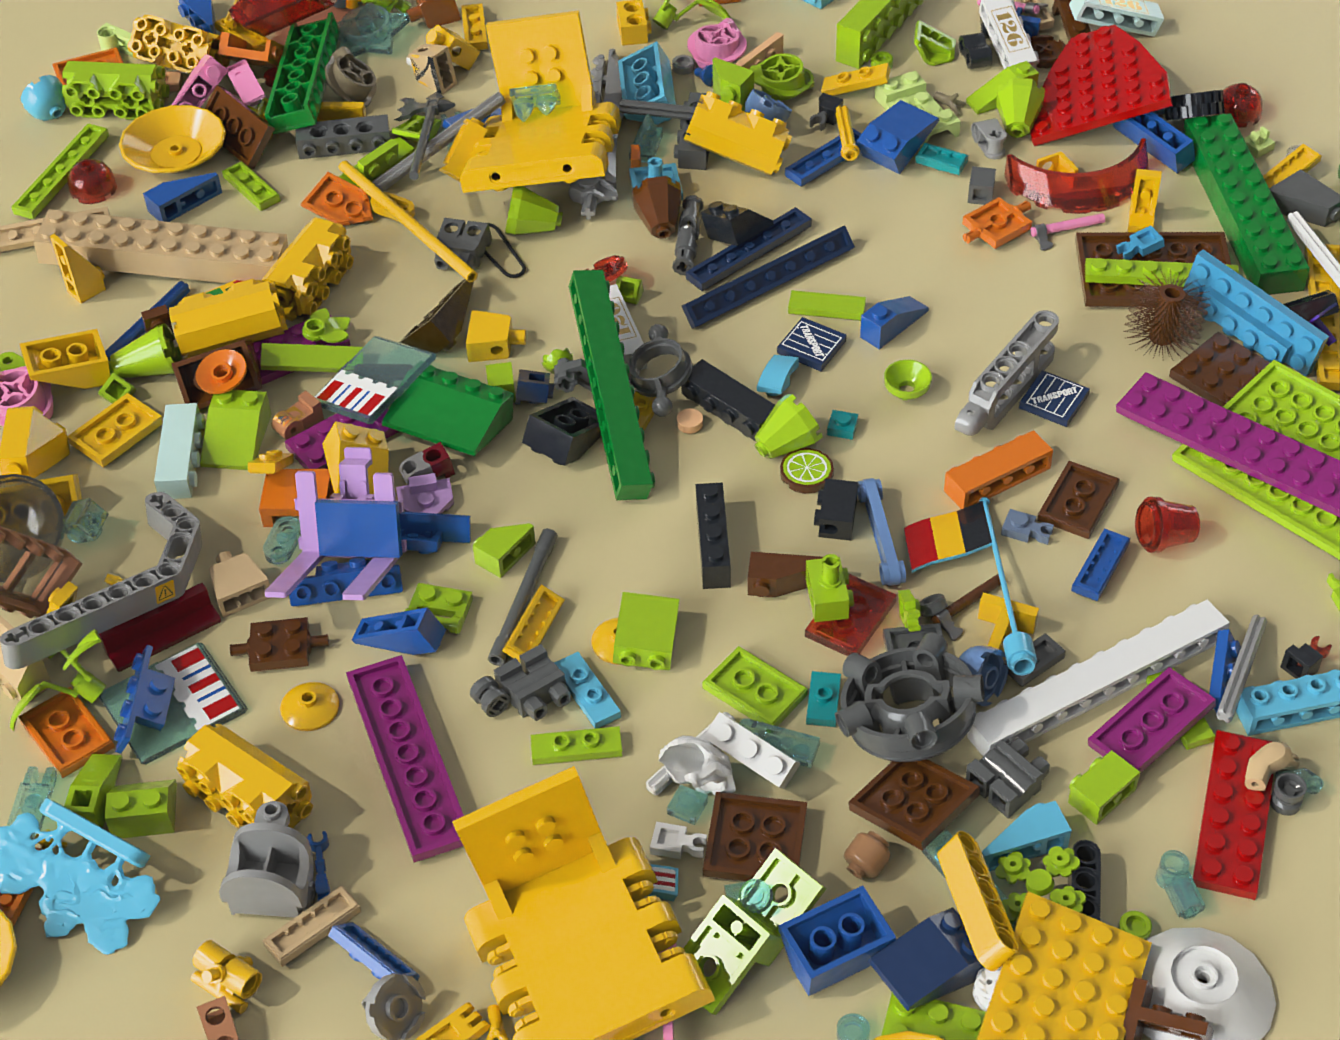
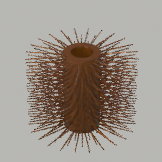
(1167, 314)

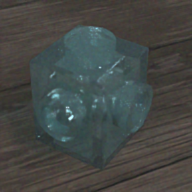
(84, 521)

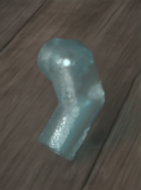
(1313, 782)

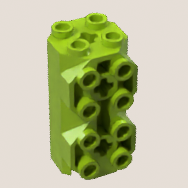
(113, 86)

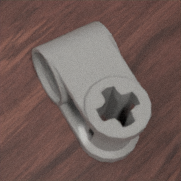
(989, 137)

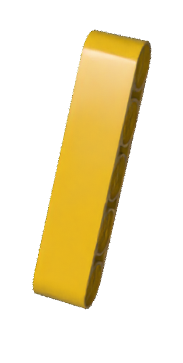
(977, 901)

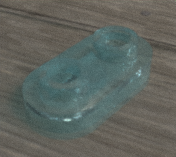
(279, 544)

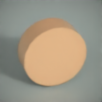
(689, 421)

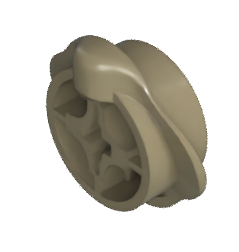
(350, 77)

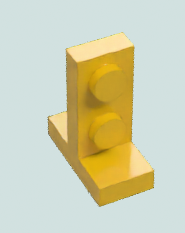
(1144, 199)
(994, 610)

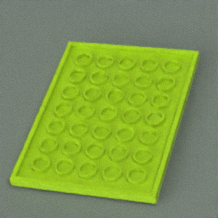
(1300, 411)

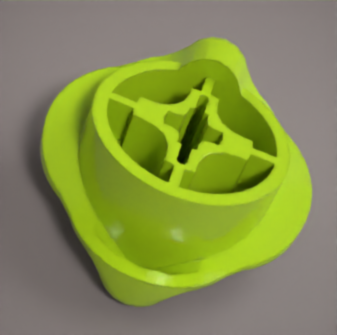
(782, 76)

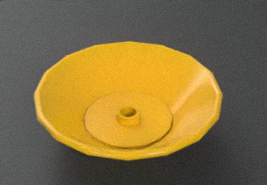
(172, 139)

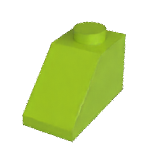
(503, 547)

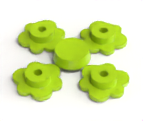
(1040, 881)

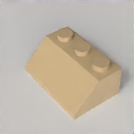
(19, 681)

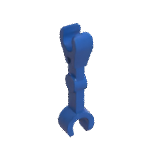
(321, 883)

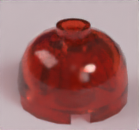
(1243, 103)
(91, 181)

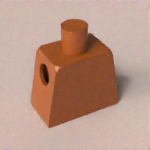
(434, 12)

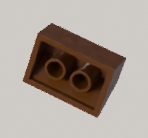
(186, 373)

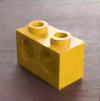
(633, 22)

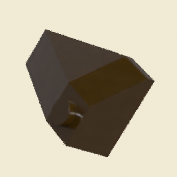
(443, 322)

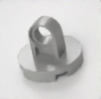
(395, 1007)

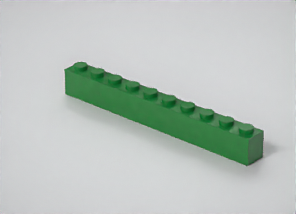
(610, 386)

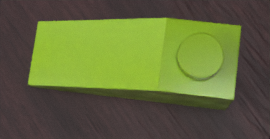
(986, 96)

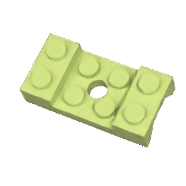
(912, 89)

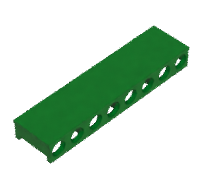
(301, 75)

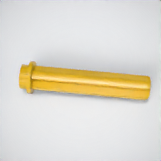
(849, 149)

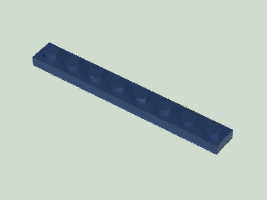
(767, 276)

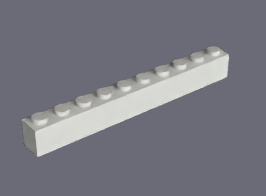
(1099, 678)

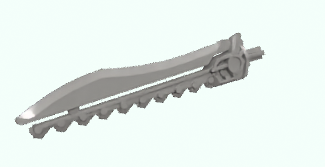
(595, 189)

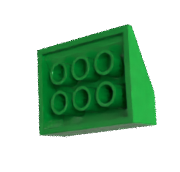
(451, 410)

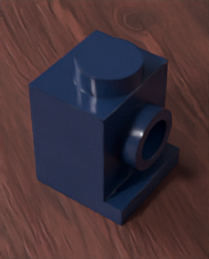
(534, 387)

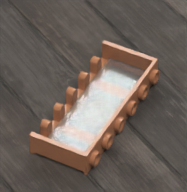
(32, 572)

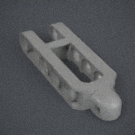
(984, 404)

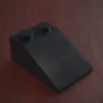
(563, 431)

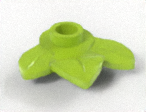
(326, 328)

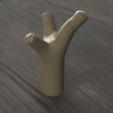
(950, 101)

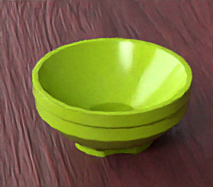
(907, 374)

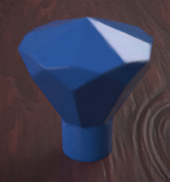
(705, 74)

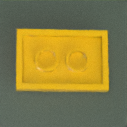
(115, 430)

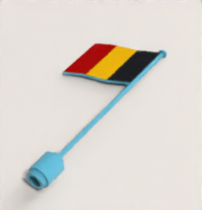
(960, 535)

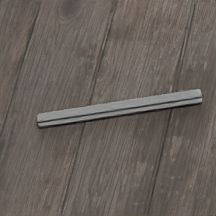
(439, 141)

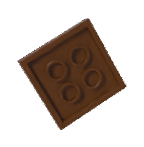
(1218, 369)
(914, 800)
(748, 830)

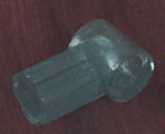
(1179, 884)

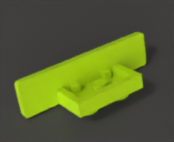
(382, 159)

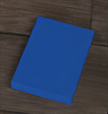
(358, 528)

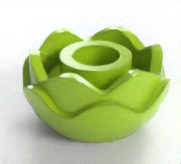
(551, 360)

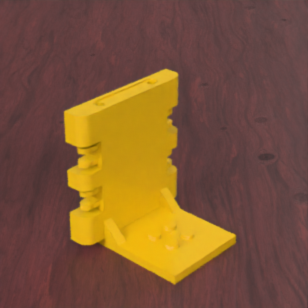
(550, 147)
(572, 921)

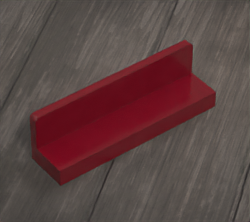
(160, 627)

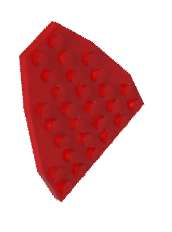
(1099, 82)

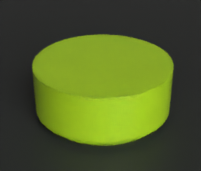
(881, 57)
(1136, 924)

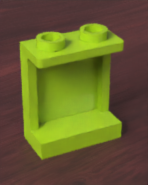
(645, 631)

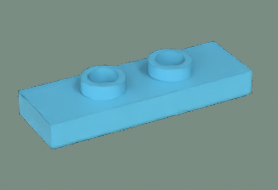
(588, 691)

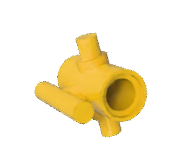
(225, 974)

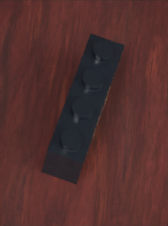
(727, 398)
(713, 536)

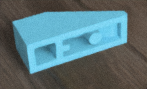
(1030, 834)

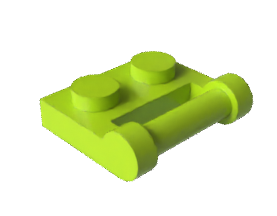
(443, 602)

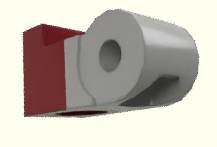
(428, 461)

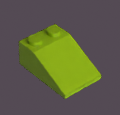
(235, 429)

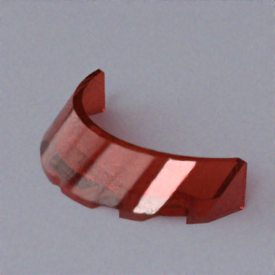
(1076, 191)

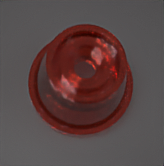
(1165, 524)

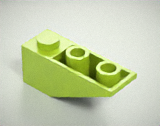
(91, 785)

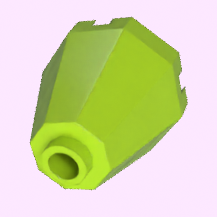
(1019, 105)
(531, 213)
(787, 429)

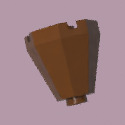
(658, 205)

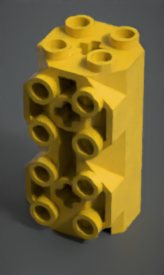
(172, 44)
(738, 134)
(314, 257)
(213, 321)
(240, 777)

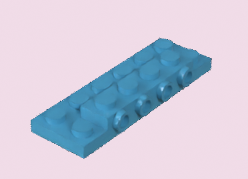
(1254, 315)

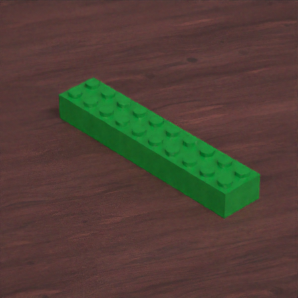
(1245, 206)

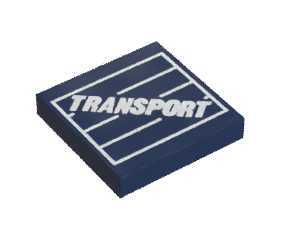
(812, 343)
(1054, 398)

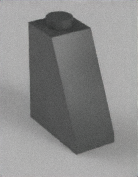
(1308, 197)

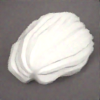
(698, 763)

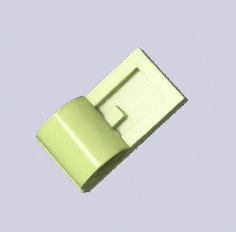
(112, 37)

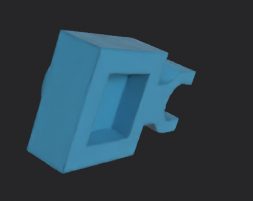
(1141, 242)

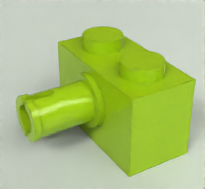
(828, 589)

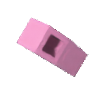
(201, 82)
(245, 83)

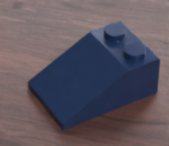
(928, 960)

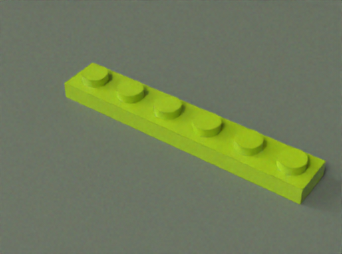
(56, 174)
(1129, 271)

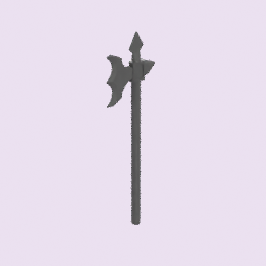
(431, 108)

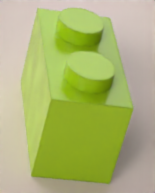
(1103, 786)

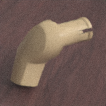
(1267, 761)

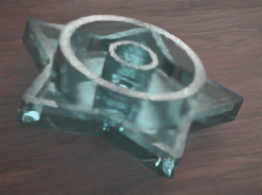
(370, 29)

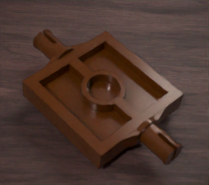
(279, 644)

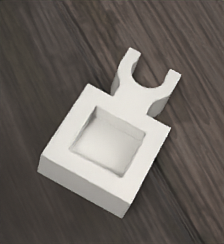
(672, 840)

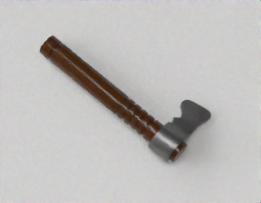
(945, 615)

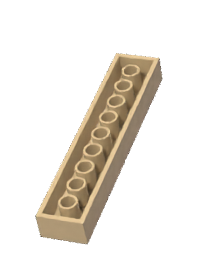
(161, 247)

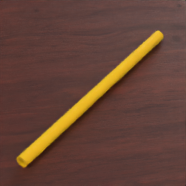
(409, 222)

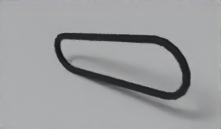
(513, 252)

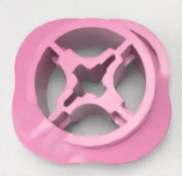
(717, 41)
(20, 391)

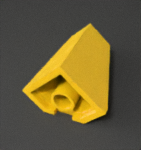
(31, 442)

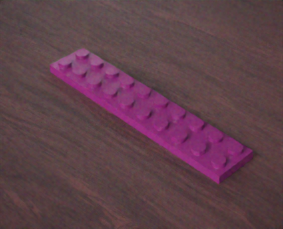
(1235, 441)

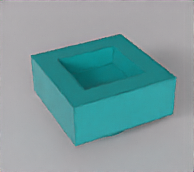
(842, 424)

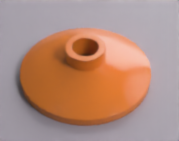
(221, 371)

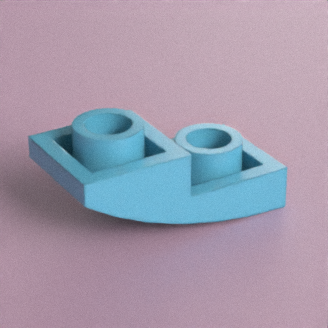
(776, 374)

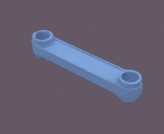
(891, 570)

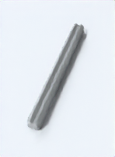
(1241, 669)

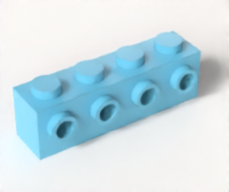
(1290, 703)

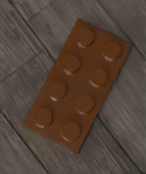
(245, 130)

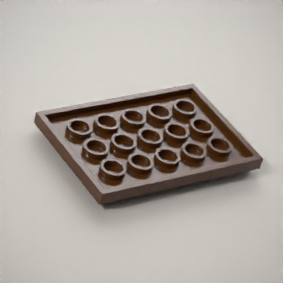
(1178, 247)

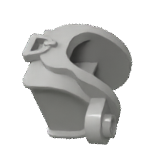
(269, 867)

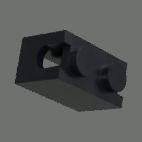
(837, 510)

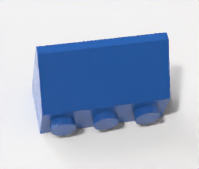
(835, 939)

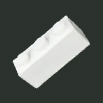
(751, 750)

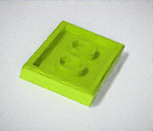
(754, 688)

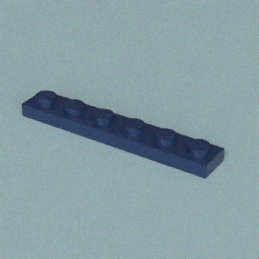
(736, 257)

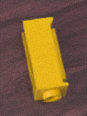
(462, 147)

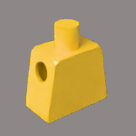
(446, 37)
(491, 336)

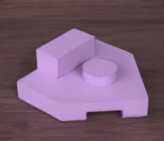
(426, 494)

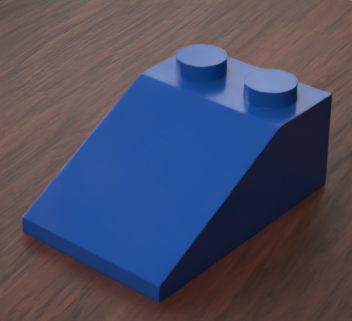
(896, 135)

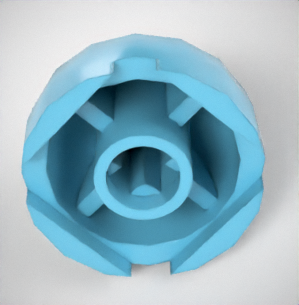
(44, 98)

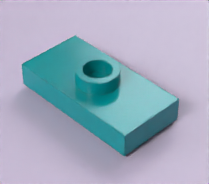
(941, 159)
(823, 699)

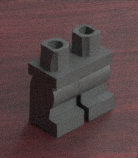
(464, 241)
(533, 683)
(1008, 775)

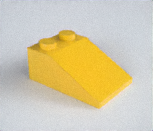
(68, 360)
(349, 435)

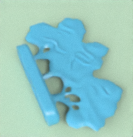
(76, 886)

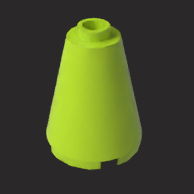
(147, 355)

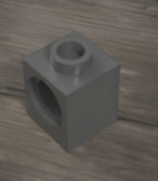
(981, 185)

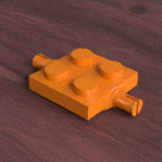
(997, 222)

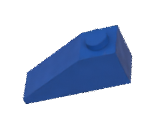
(181, 195)
(889, 319)
(402, 632)

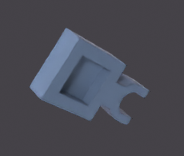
(1023, 526)

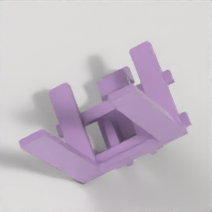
(353, 486)

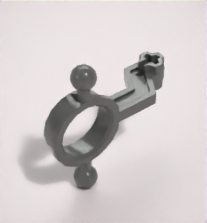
(571, 373)

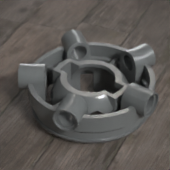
(912, 675)

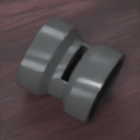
(487, 693)
(1288, 794)

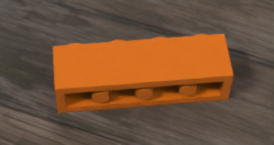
(998, 469)

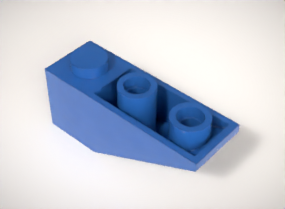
(199, 13)

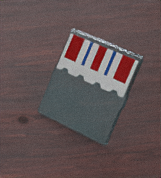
(374, 379)
(198, 699)

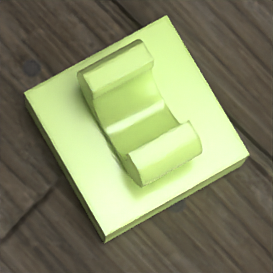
(1259, 142)

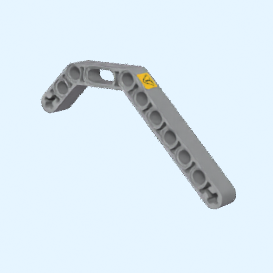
(119, 601)

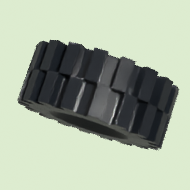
(1195, 105)

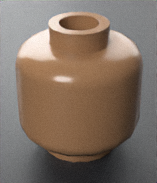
(867, 855)

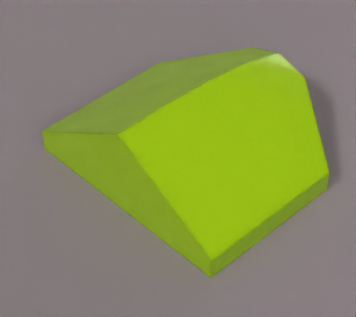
(933, 44)
(412, 128)

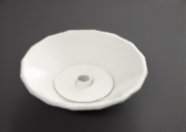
(1237, 992)

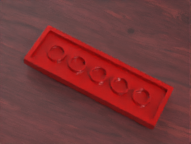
(1232, 820)

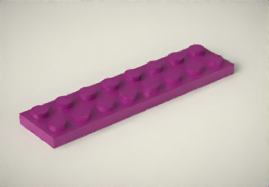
(407, 757)

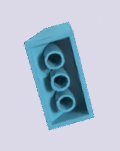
(647, 78)

